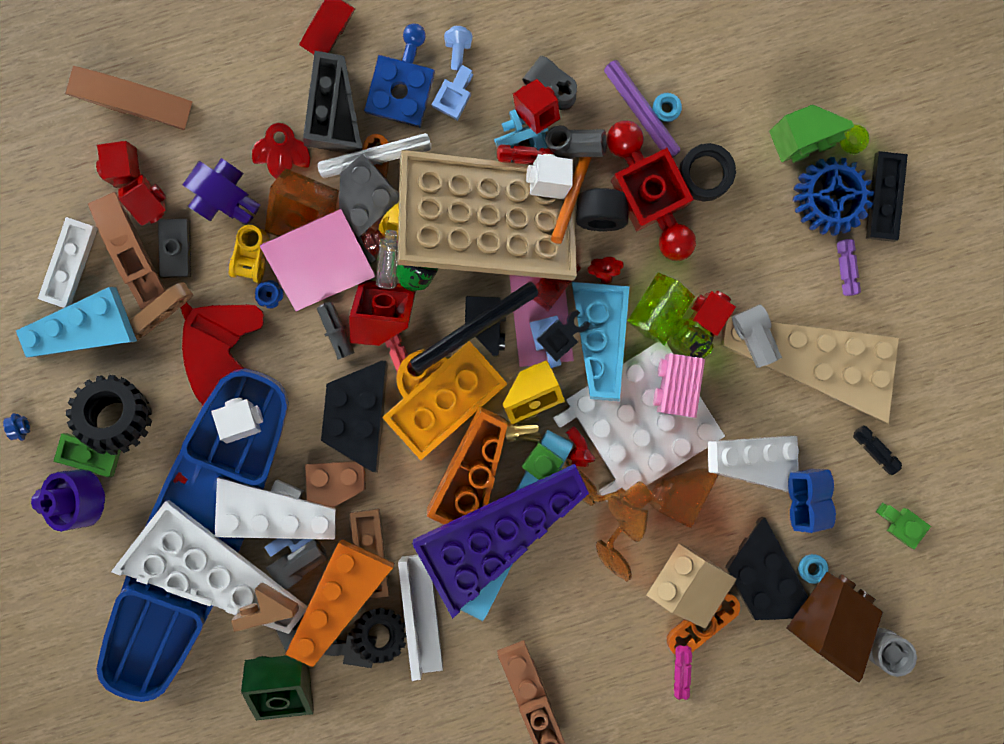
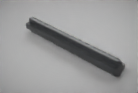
(474, 327)

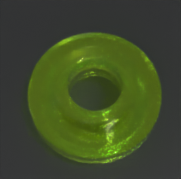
(862, 140)

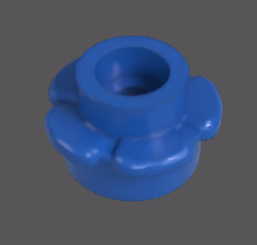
(261, 294)
(16, 427)

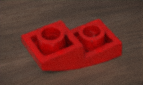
(327, 26)

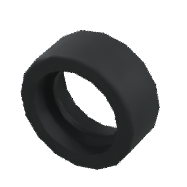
(722, 156)

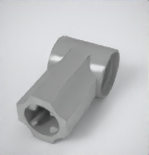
(754, 328)

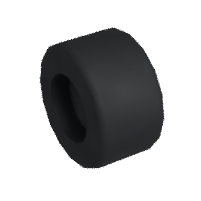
(602, 210)

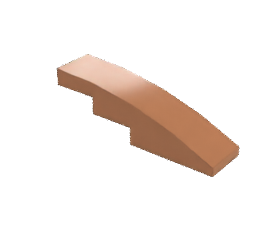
(128, 97)

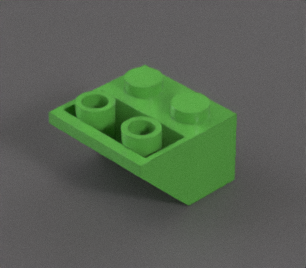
(808, 131)

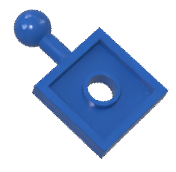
(393, 72)

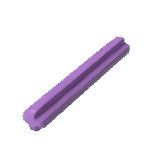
(641, 108)

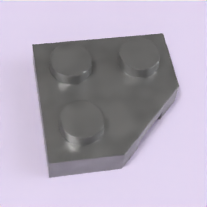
(364, 194)

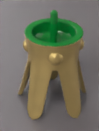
(523, 430)

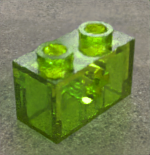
(661, 308)

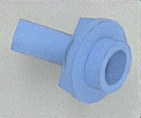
(458, 39)

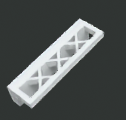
(420, 617)

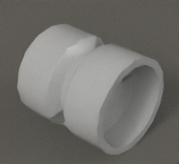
(893, 653)

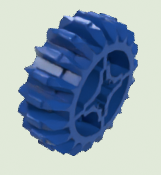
(833, 172)

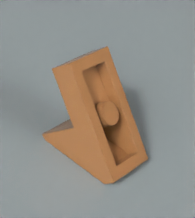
(272, 608)

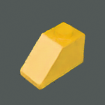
(532, 393)

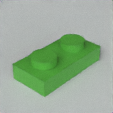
(78, 455)

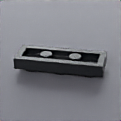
(887, 201)

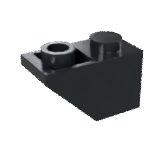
(491, 337)

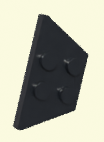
(355, 414)
(766, 576)

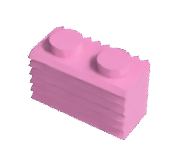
(679, 385)

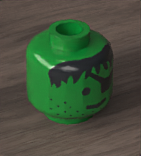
(414, 277)

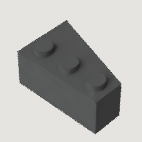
(330, 107)

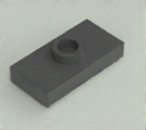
(174, 248)

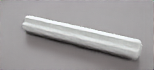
(375, 154)

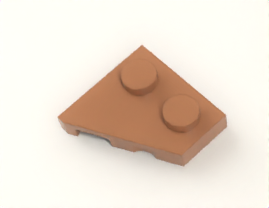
(334, 482)

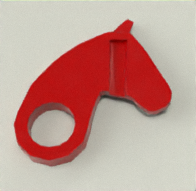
(209, 337)

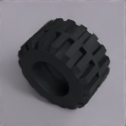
(94, 399)

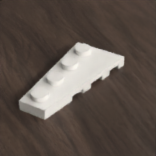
(756, 460)
(258, 513)

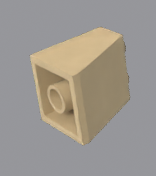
(691, 586)

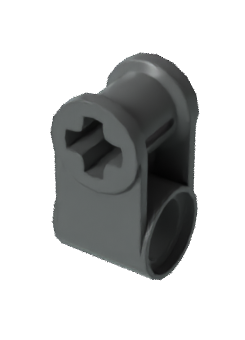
(555, 78)

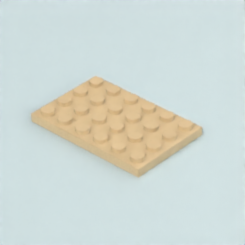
(479, 219)

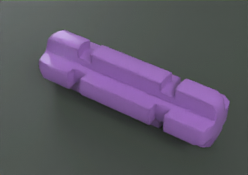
(848, 267)

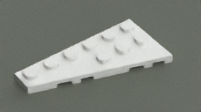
(196, 565)

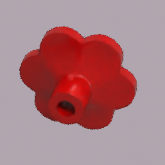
(605, 268)

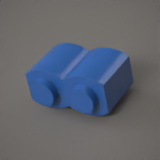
(811, 500)

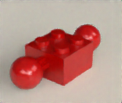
(652, 189)

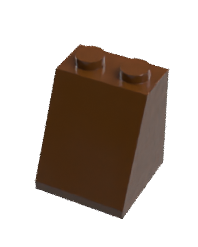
(839, 624)

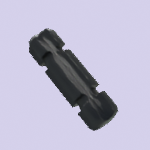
(877, 450)

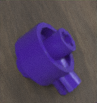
(218, 191)
(70, 500)

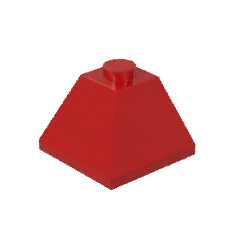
(379, 313)

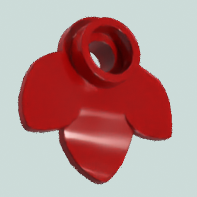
(280, 155)

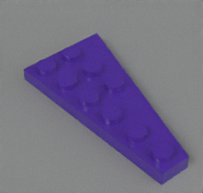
(489, 540)

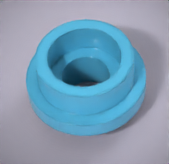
(673, 101)
(821, 564)

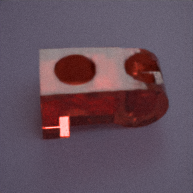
(551, 290)

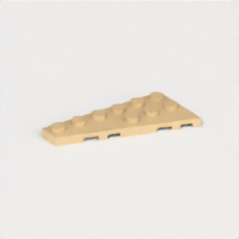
(833, 362)

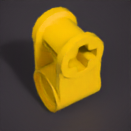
(248, 256)

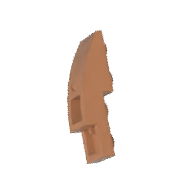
(126, 249)
(530, 694)

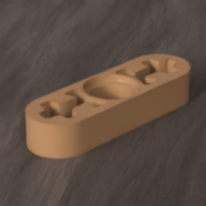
(160, 309)

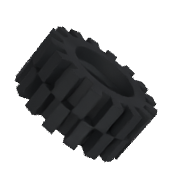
(396, 635)

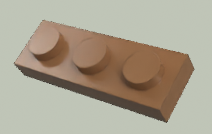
(368, 535)

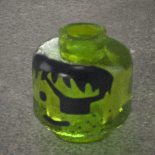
(692, 339)

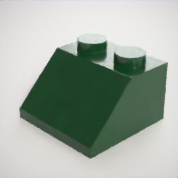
(277, 687)

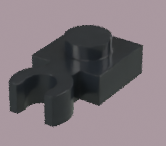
(559, 338)

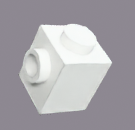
(550, 176)
(237, 420)

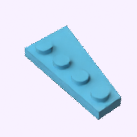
(83, 325)
(604, 340)

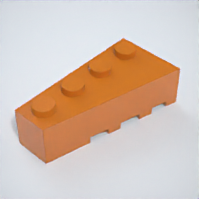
(472, 469)
(342, 591)

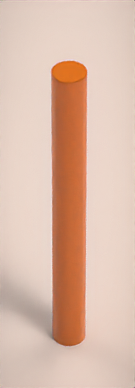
(570, 200)

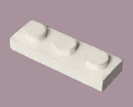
(67, 263)

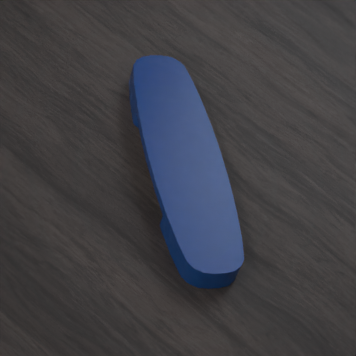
(156, 629)

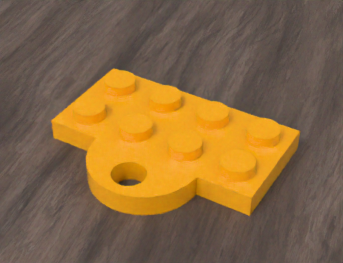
(441, 397)

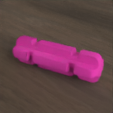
(682, 672)

